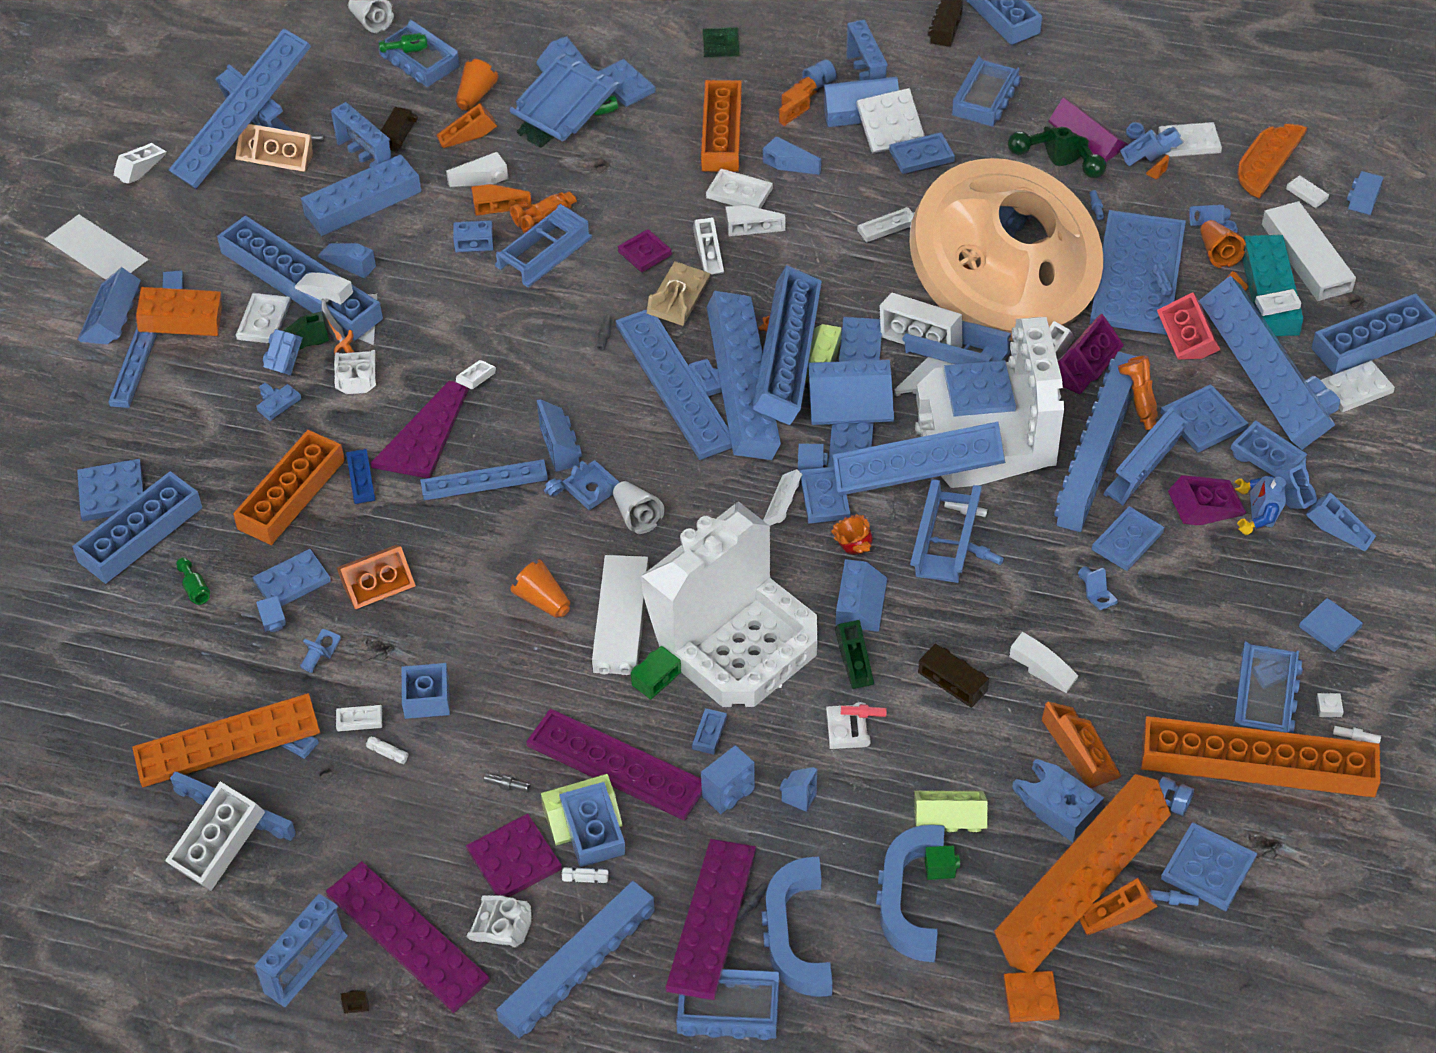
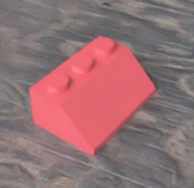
(1188, 328)

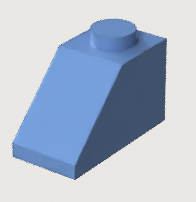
(800, 788)

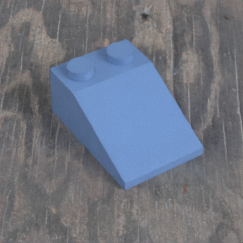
(592, 824)

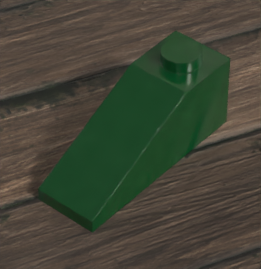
(854, 654)

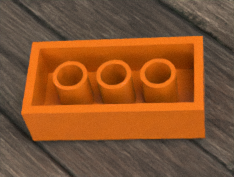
(179, 311)

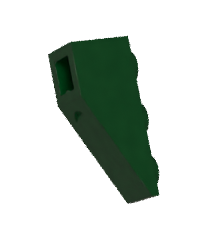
(311, 328)

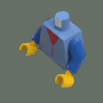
(1266, 501)

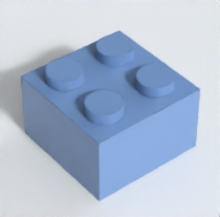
(425, 690)
(728, 779)

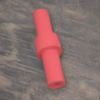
(863, 711)

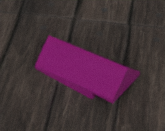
(1100, 138)
(1089, 355)

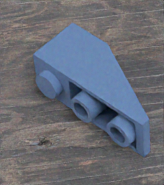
(788, 157)

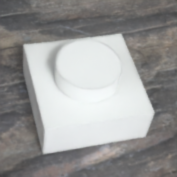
(1329, 705)

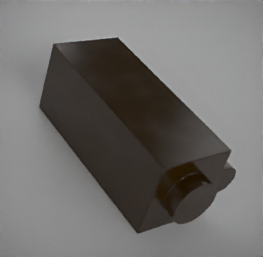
(398, 127)

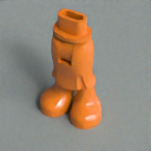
(530, 217)
(1145, 404)

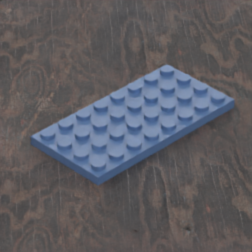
(1128, 286)

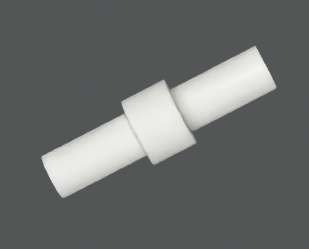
(963, 508)
(1356, 734)

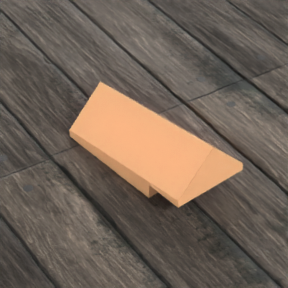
(274, 147)

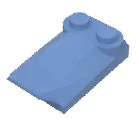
(1266, 449)

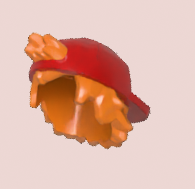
(853, 534)

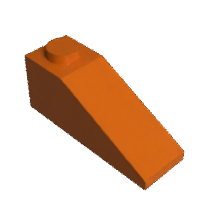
(468, 127)
(498, 199)
(1118, 907)

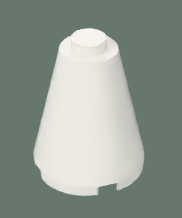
(373, 14)
(638, 507)

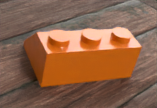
(376, 576)

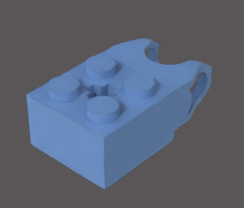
(1060, 800)

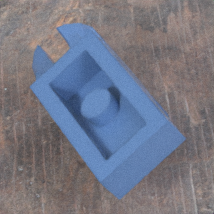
(1151, 145)

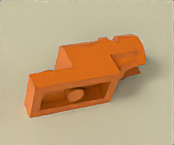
(796, 100)

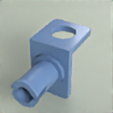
(1209, 212)
(1096, 587)
(316, 650)

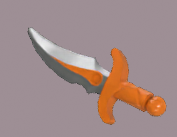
(337, 331)

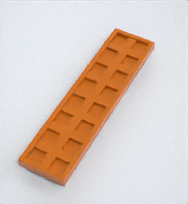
(225, 740)

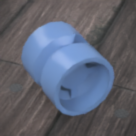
(821, 73)
(1181, 798)

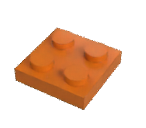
(1031, 996)

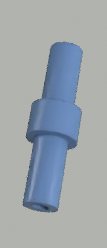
(1096, 205)
(984, 553)
(1174, 897)

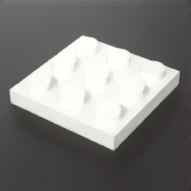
(889, 119)

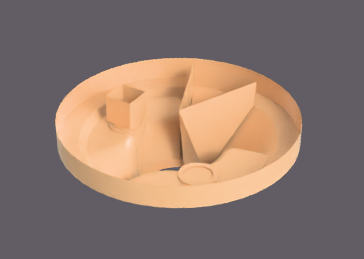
(1007, 278)

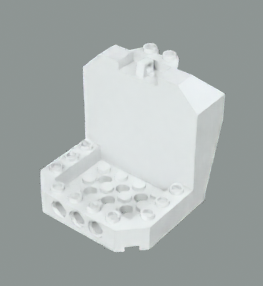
(1028, 433)
(713, 594)

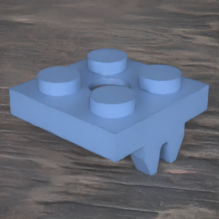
(587, 474)

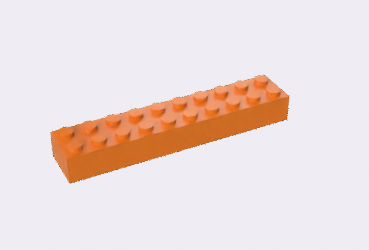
(1261, 756)
(1082, 873)

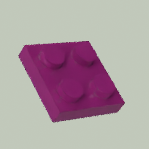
(644, 250)

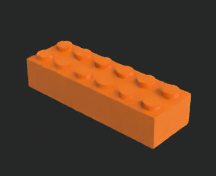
(721, 125)
(289, 487)

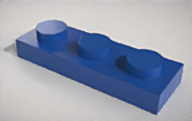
(360, 476)

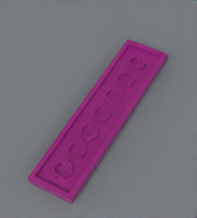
(626, 766)
(711, 920)
(408, 937)

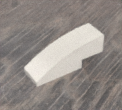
(325, 287)
(1042, 662)

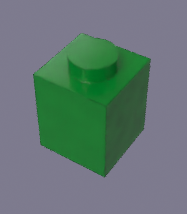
(941, 862)

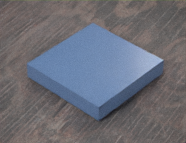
(1330, 624)

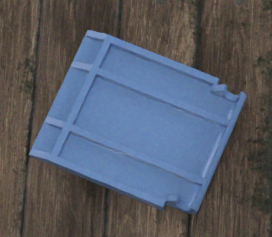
(564, 97)

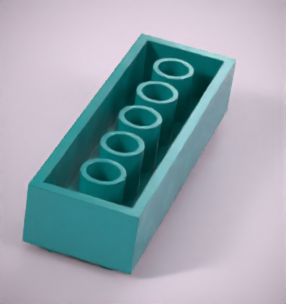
(1270, 272)

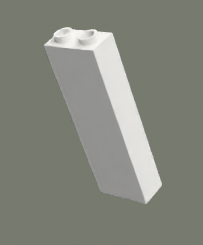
(1309, 251)
(619, 615)

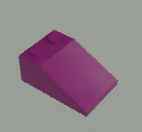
(1205, 500)

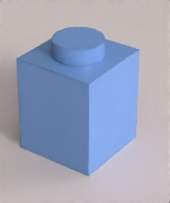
(811, 456)
(271, 614)

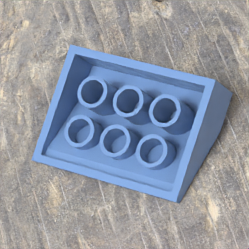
(850, 392)

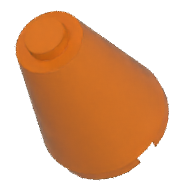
(475, 83)
(1222, 244)
(541, 589)

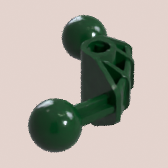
(1062, 148)

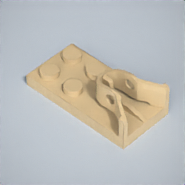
(678, 293)

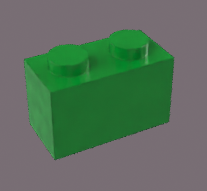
(655, 672)

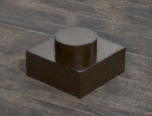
(354, 1001)

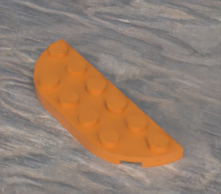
(1268, 156)

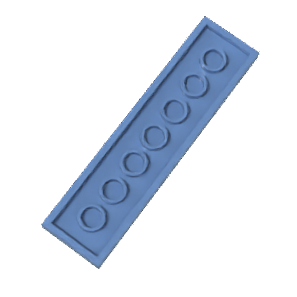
(918, 458)

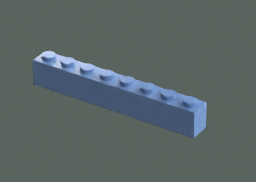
(575, 960)

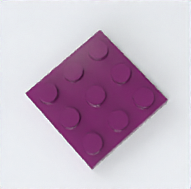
(514, 857)

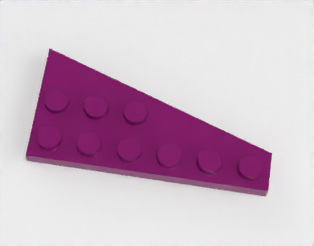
(422, 440)

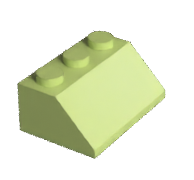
(824, 344)
(951, 809)
(554, 811)

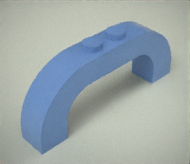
(906, 938)
(798, 975)

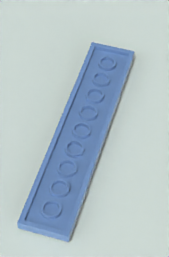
(239, 108)
(858, 343)
(675, 384)

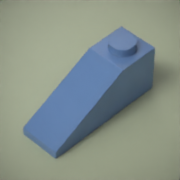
(350, 257)
(1340, 522)

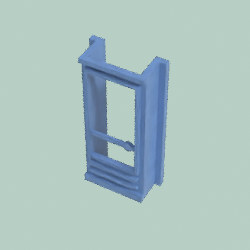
(267, 115)
(576, 236)
(993, 342)
(1146, 456)
(936, 566)

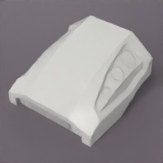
(355, 372)
(501, 921)

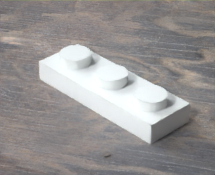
(885, 225)
(783, 497)

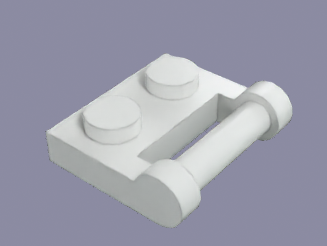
(840, 729)

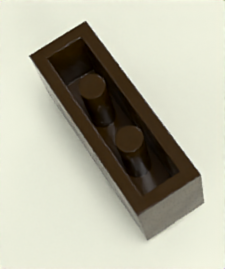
(945, 22)
(953, 675)

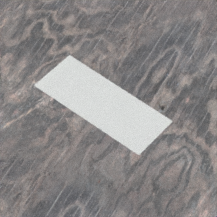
(95, 247)

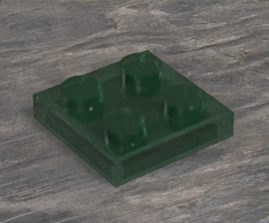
(721, 42)

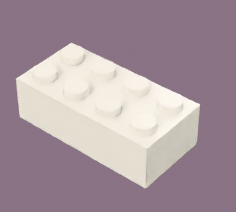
(910, 316)
(215, 836)

